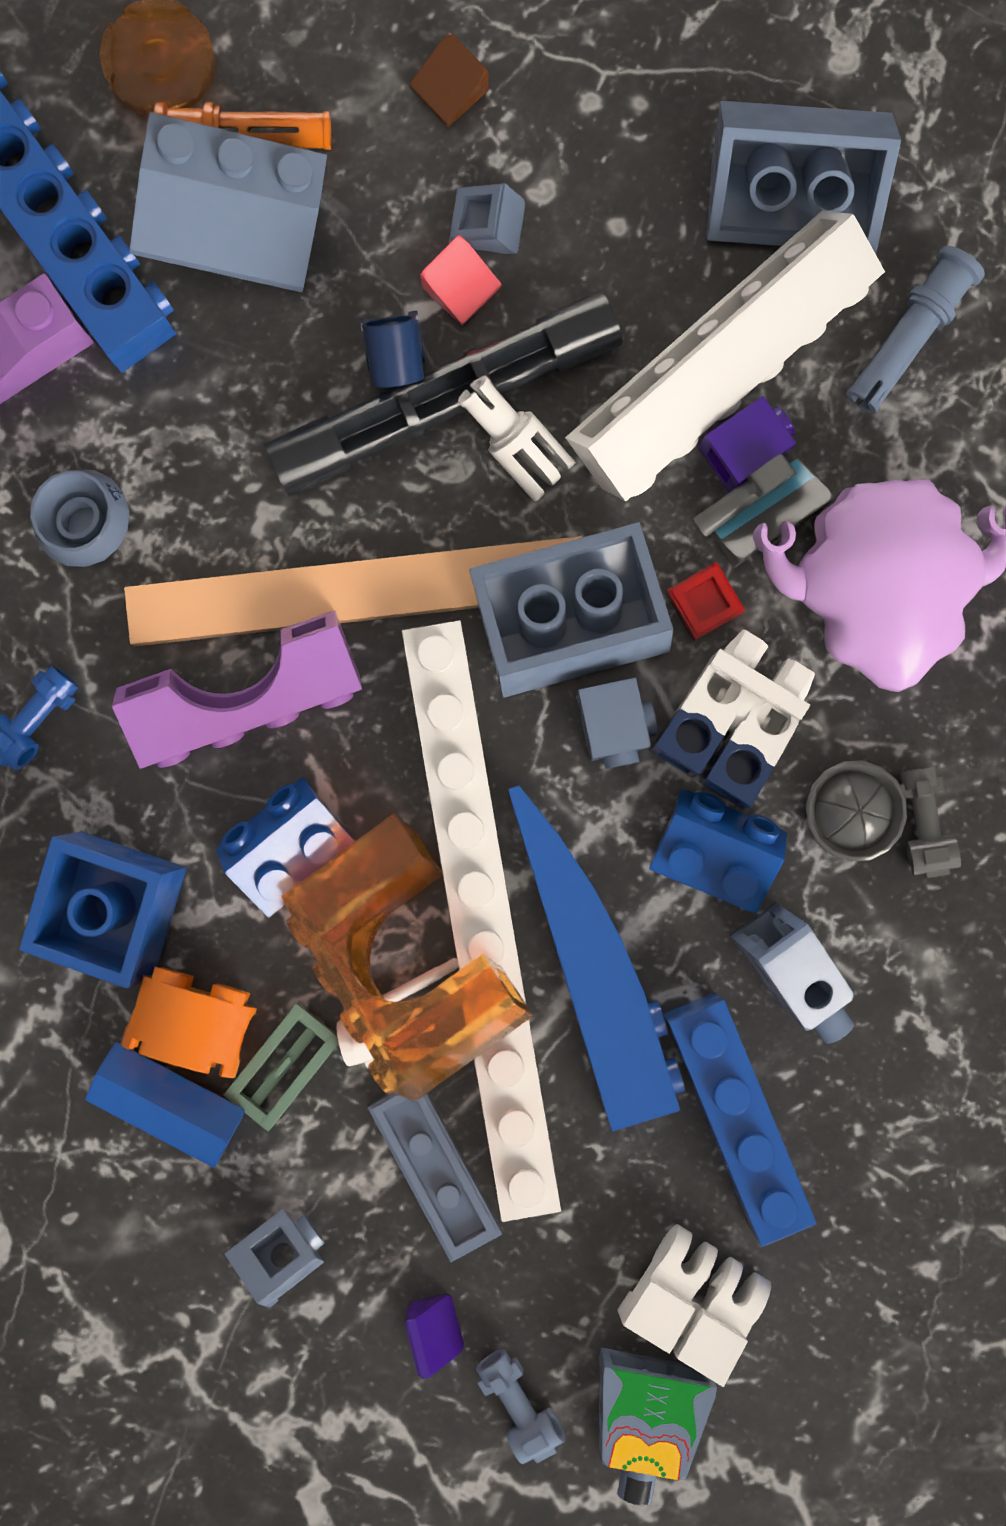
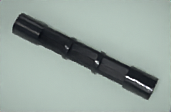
(552, 344)

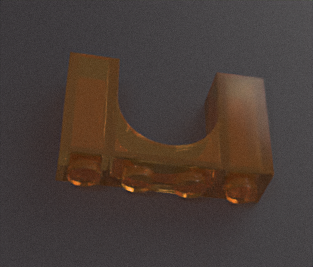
(338, 917)

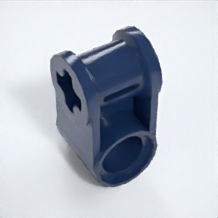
(393, 349)

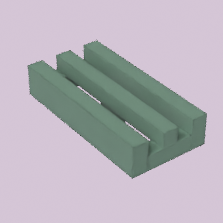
(315, 1026)

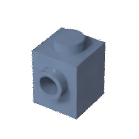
(616, 722)

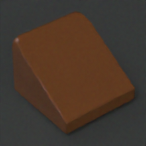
(450, 80)

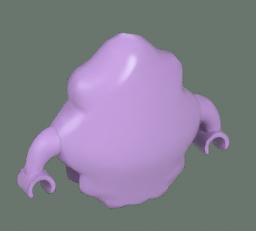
(889, 576)

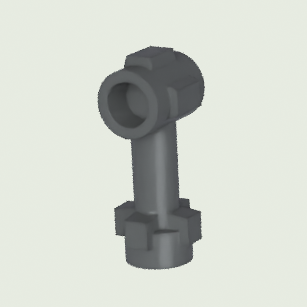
(932, 852)

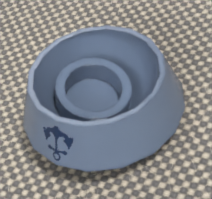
(90, 532)

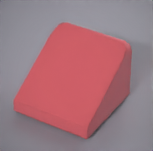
(459, 280)

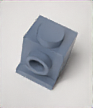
(256, 1262)

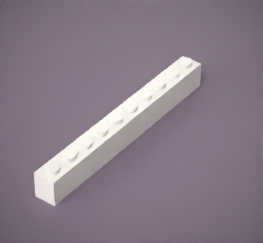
(480, 910)

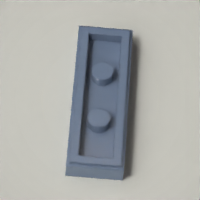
(436, 1173)

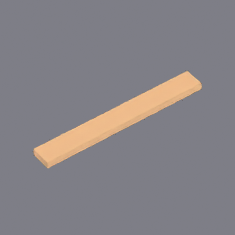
(293, 595)

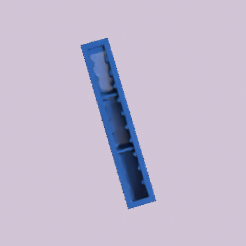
(602, 983)

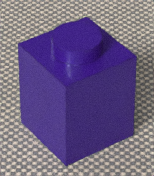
(747, 442)

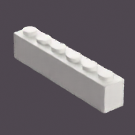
(727, 354)

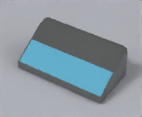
(791, 502)

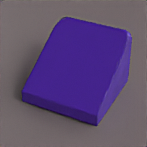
(433, 1333)

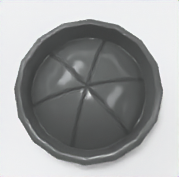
(856, 810)

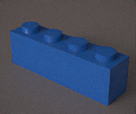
(739, 1119)

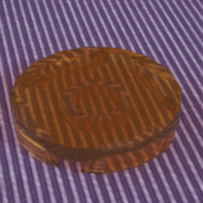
(157, 56)

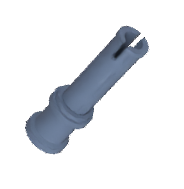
(929, 308)

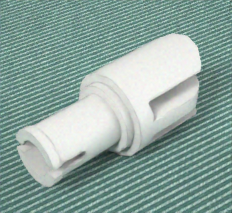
(512, 434)

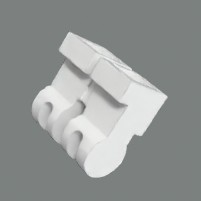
(702, 1333)

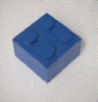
(102, 908)

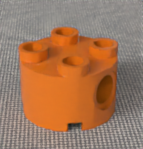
(187, 1023)

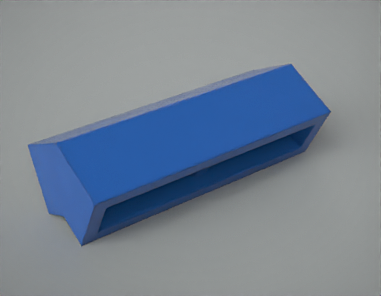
(165, 1104)

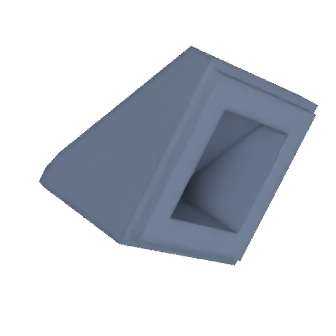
(488, 217)

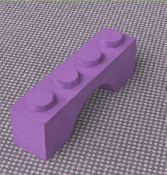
(170, 717)

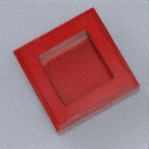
(705, 601)

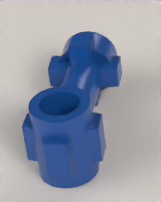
(52, 689)

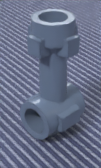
(535, 1434)

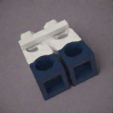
(747, 704)

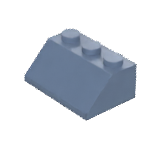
(791, 162)
(226, 202)
(572, 609)

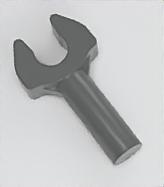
(757, 486)

